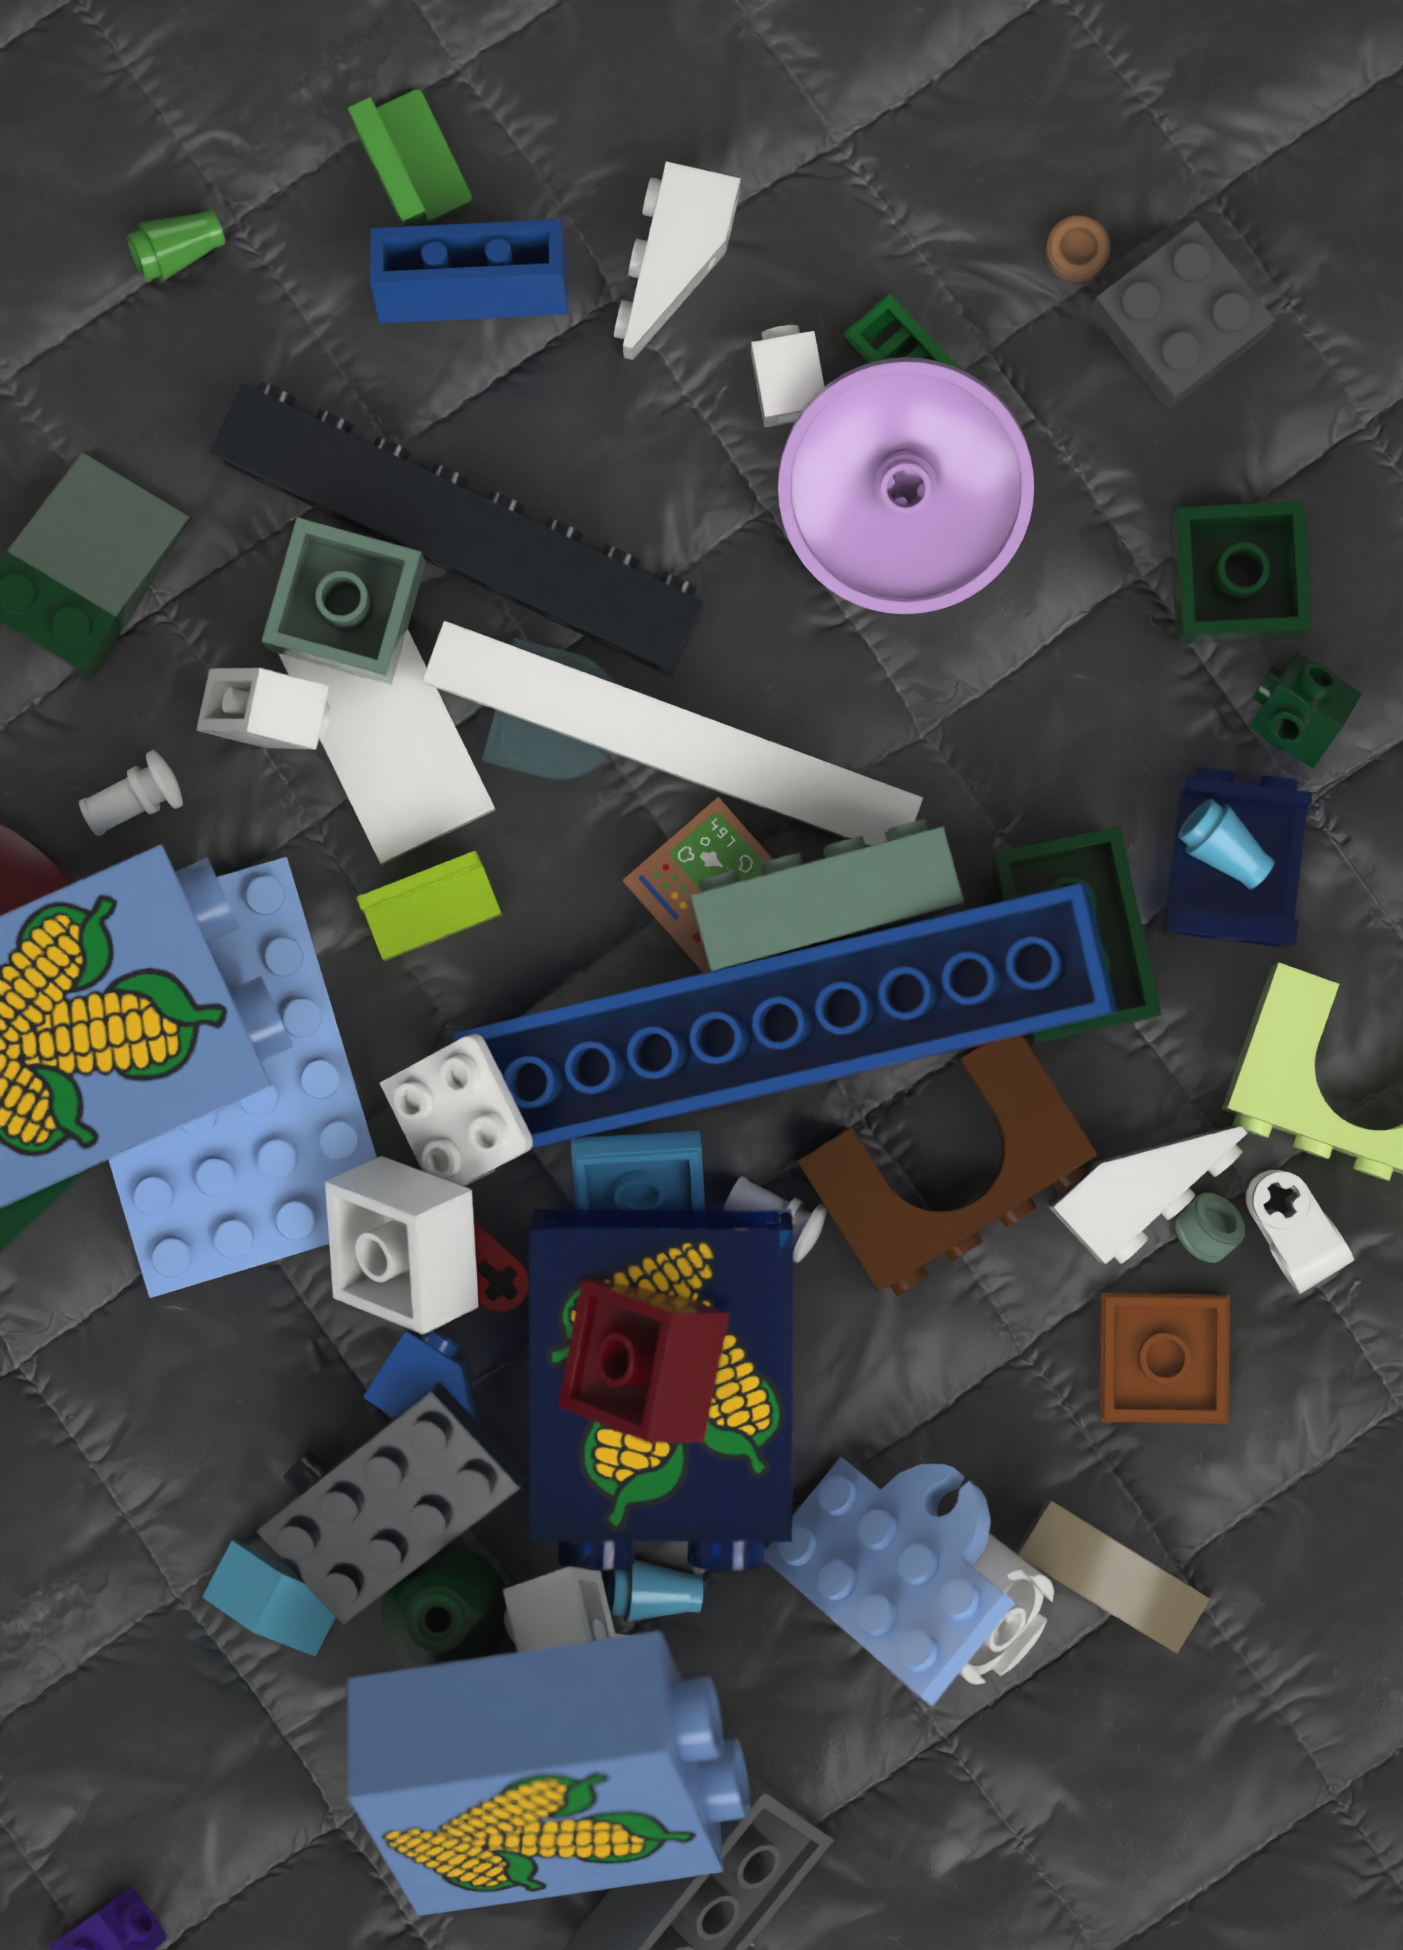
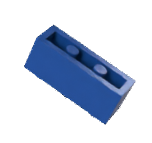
(469, 271)

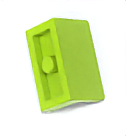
(429, 905)

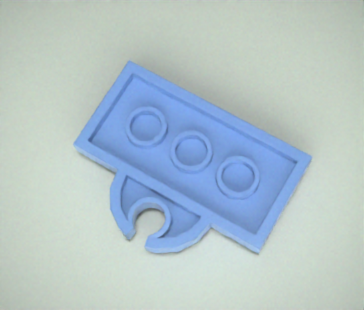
(897, 1569)

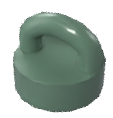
(1210, 1227)

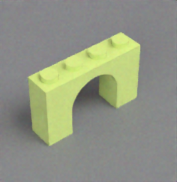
(1278, 1081)

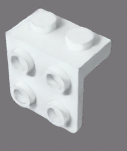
(458, 1112)

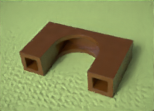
(1037, 1149)

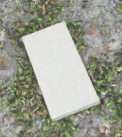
(397, 754)

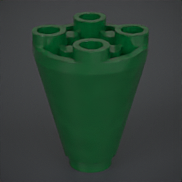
(469, 1592)

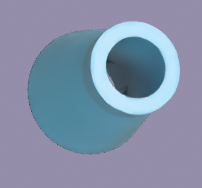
(1223, 841)
(652, 1591)

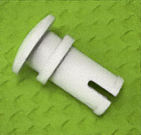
(132, 795)
(806, 1225)

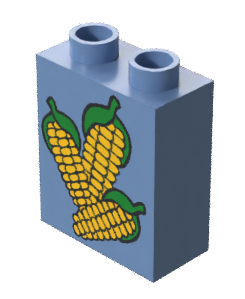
(120, 1019)
(543, 1773)

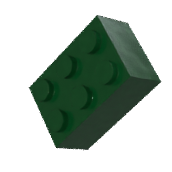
(1102, 865)

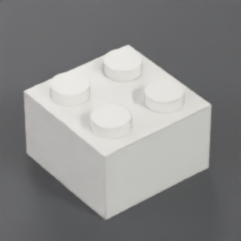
(402, 1244)

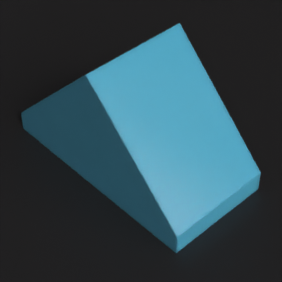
(269, 1599)

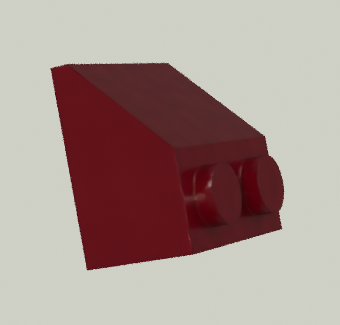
(643, 1362)

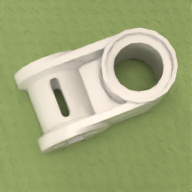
(1303, 1237)

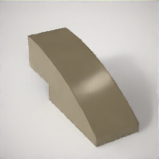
(1112, 1576)

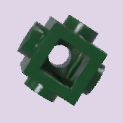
(1303, 708)

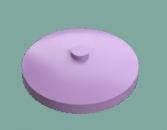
(906, 485)

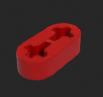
(500, 1259)

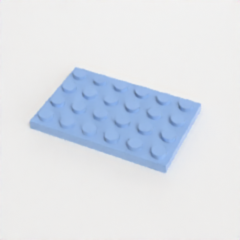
(255, 1172)

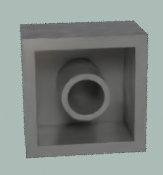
(1182, 315)

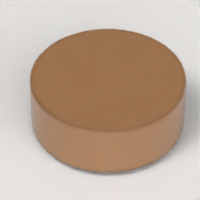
(1077, 249)

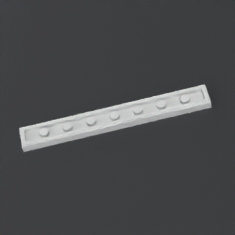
(666, 737)

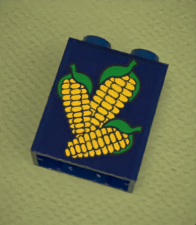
(608, 1489)

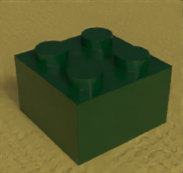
(1240, 572)

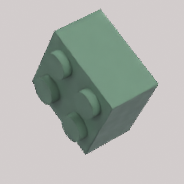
(344, 600)

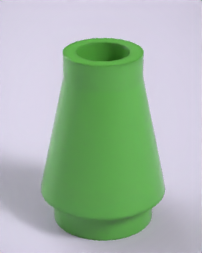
(173, 243)

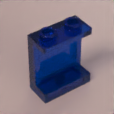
(1219, 907)

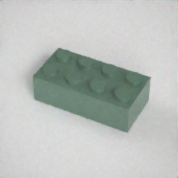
(827, 898)

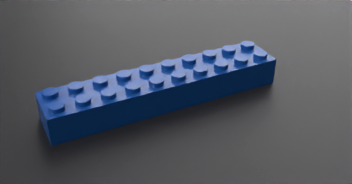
(805, 1017)

